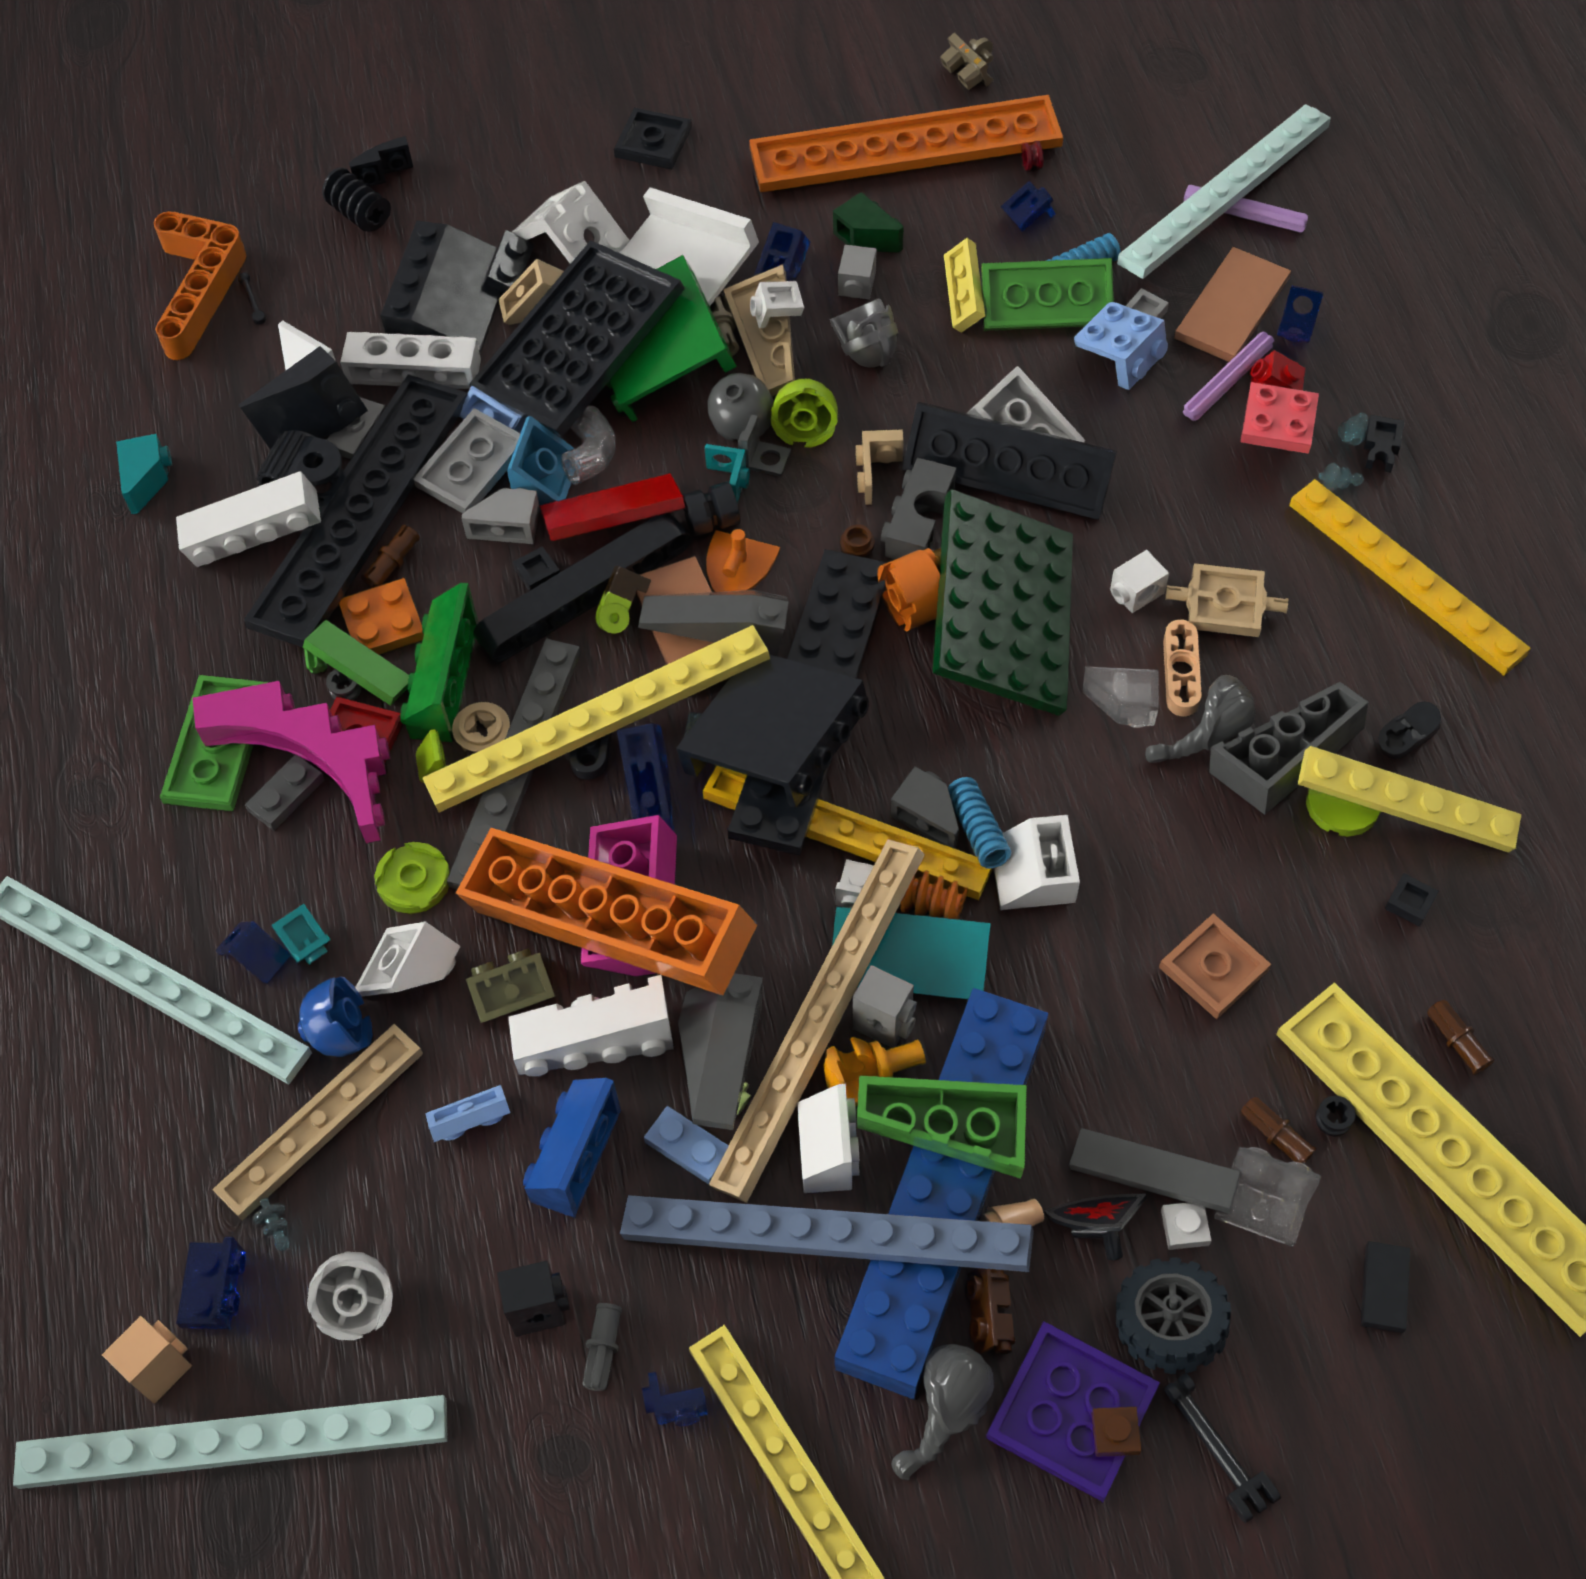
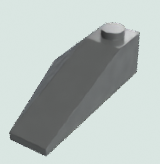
(717, 615)
(717, 1047)

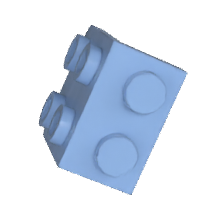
(1128, 338)

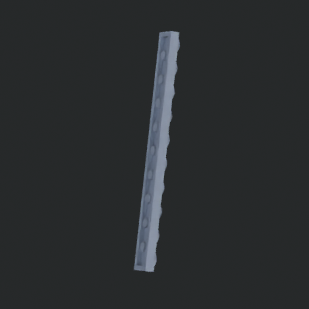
(829, 1233)

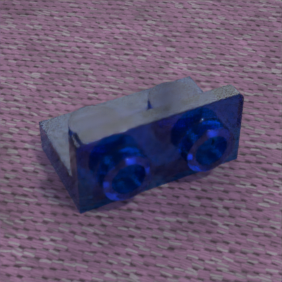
(210, 1285)

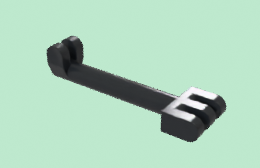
(1247, 1487)

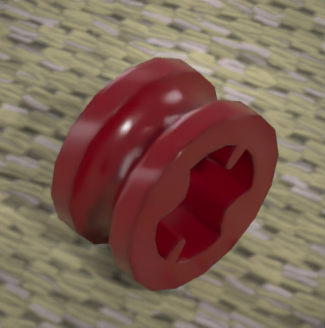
(1032, 155)

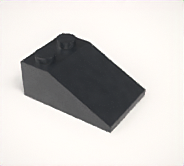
(305, 398)

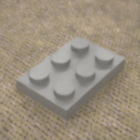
(468, 462)

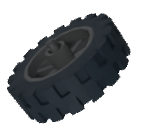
(1187, 1349)

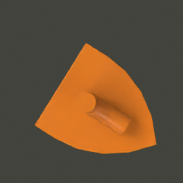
(738, 562)

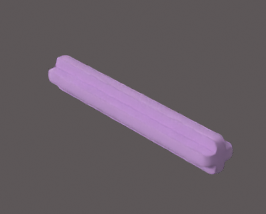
(1262, 212)
(1228, 376)

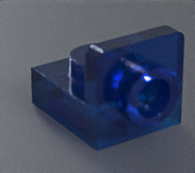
(1028, 205)

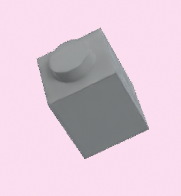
(857, 272)

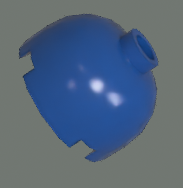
(333, 1019)

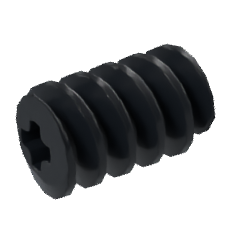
(355, 200)

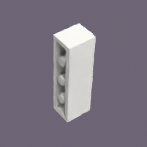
(248, 519)

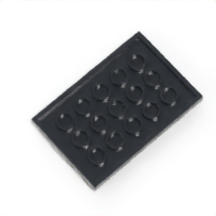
(577, 336)

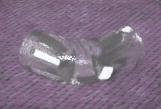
(597, 447)

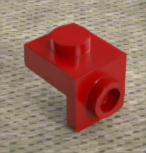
(1278, 371)

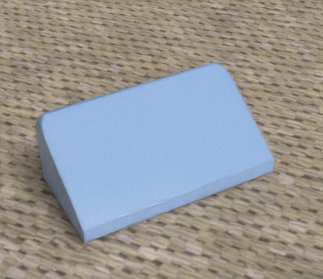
(492, 408)

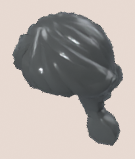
(1227, 712)
(957, 1396)

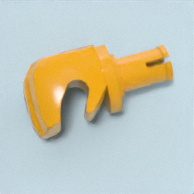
(868, 1060)

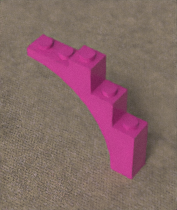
(269, 718)

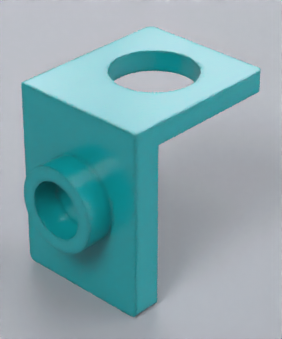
(740, 474)

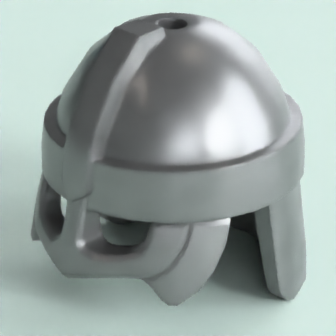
(867, 333)

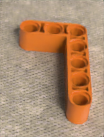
(217, 261)

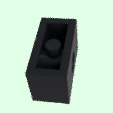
(533, 1298)

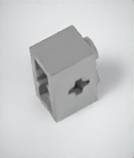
(884, 1007)

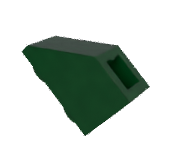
(867, 225)

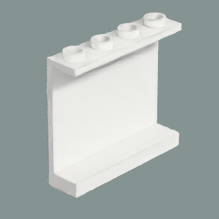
(708, 238)

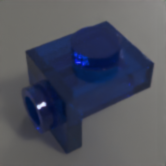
(679, 1407)

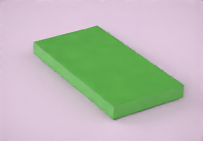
(1045, 293)
(206, 774)

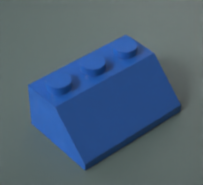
(573, 1145)

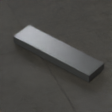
(1155, 1170)

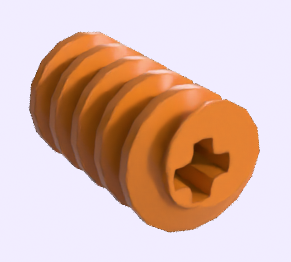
(933, 898)

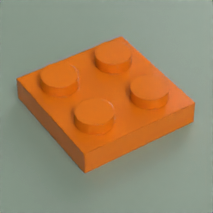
(383, 617)

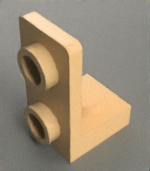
(876, 446)

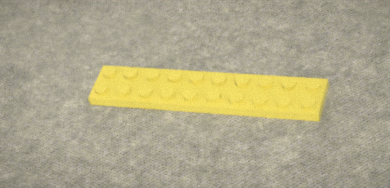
(1446, 1148)

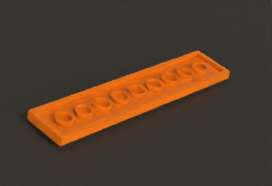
(904, 143)

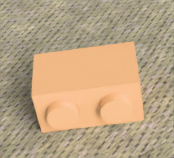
(149, 1358)

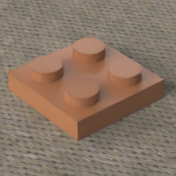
(1215, 966)

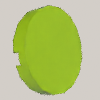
(1339, 814)
(412, 877)

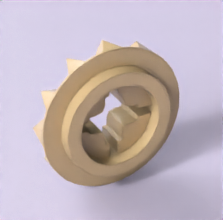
(489, 715)

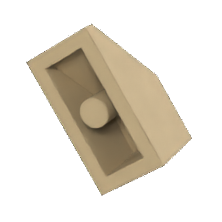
(527, 291)

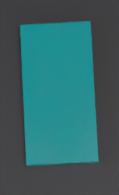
(931, 953)

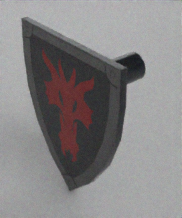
(1099, 1218)

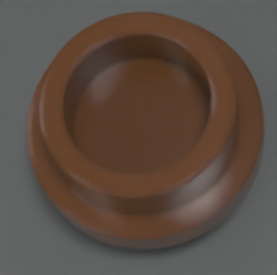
(857, 541)

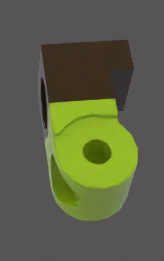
(619, 593)

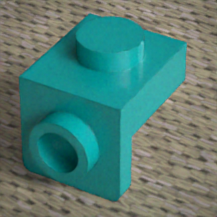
(301, 935)

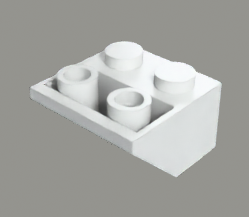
(1040, 865)
(828, 1141)

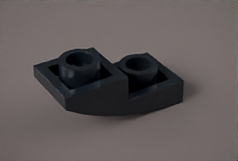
(380, 160)

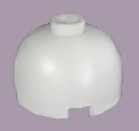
(350, 1295)

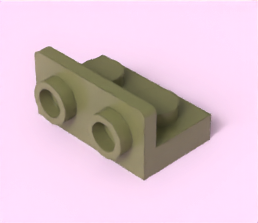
(509, 986)

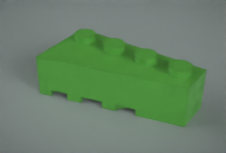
(952, 1118)

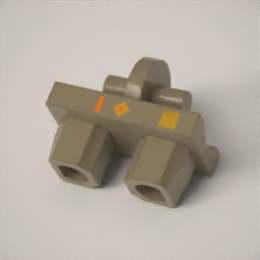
(973, 58)

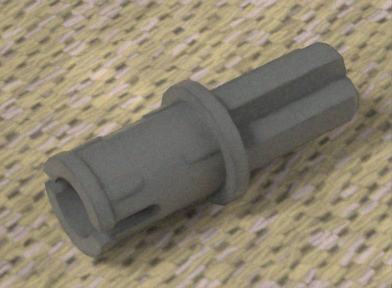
(601, 1346)

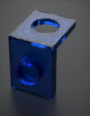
(1298, 326)
(254, 950)

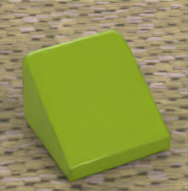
(430, 755)

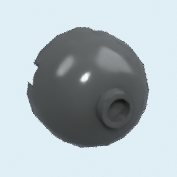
(734, 402)

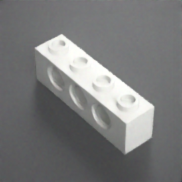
(391, 357)

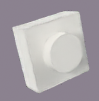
(1185, 1226)

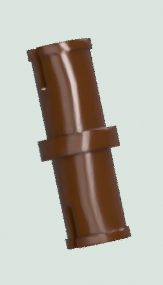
(390, 557)

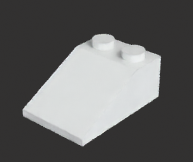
(1022, 404)

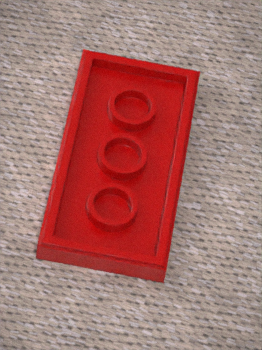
(612, 507)

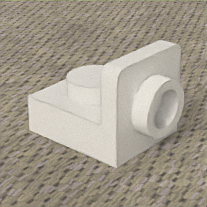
(776, 300)
(851, 883)

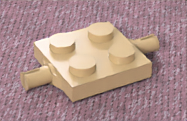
(1226, 599)

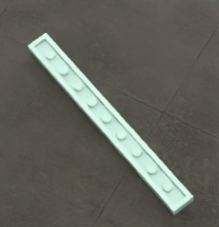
(1223, 191)
(152, 982)
(230, 1442)

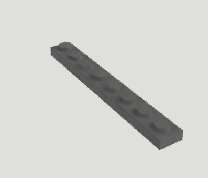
(539, 703)

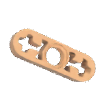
(1175, 680)

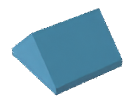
(538, 463)

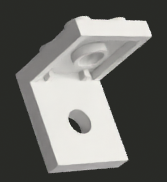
(566, 218)

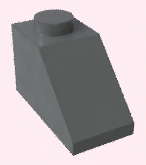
(926, 807)

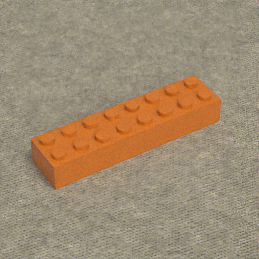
(608, 910)

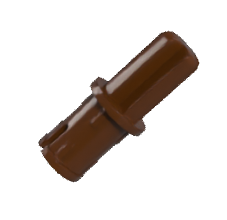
(1460, 1037)
(1277, 1131)

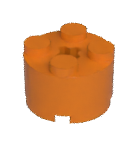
(911, 588)

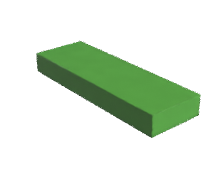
(357, 662)

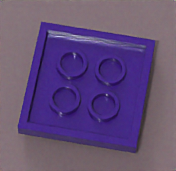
(1051, 1405)

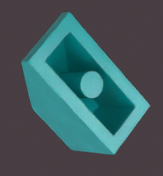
(142, 469)

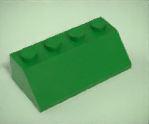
(441, 665)

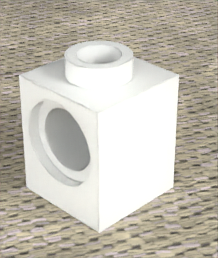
(1139, 581)

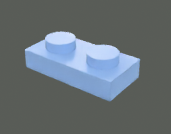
(479, 1109)
(686, 1144)

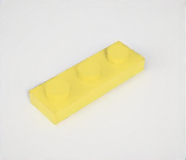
(964, 285)

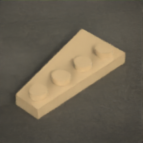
(766, 347)

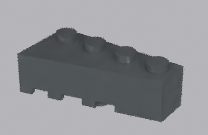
(1267, 761)

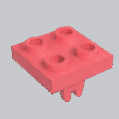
(1279, 418)

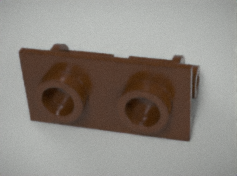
(988, 1328)

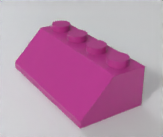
(638, 846)

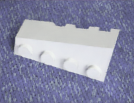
(592, 1030)

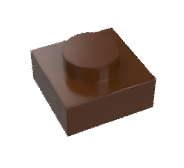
(1116, 1431)

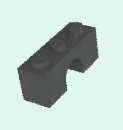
(923, 492)

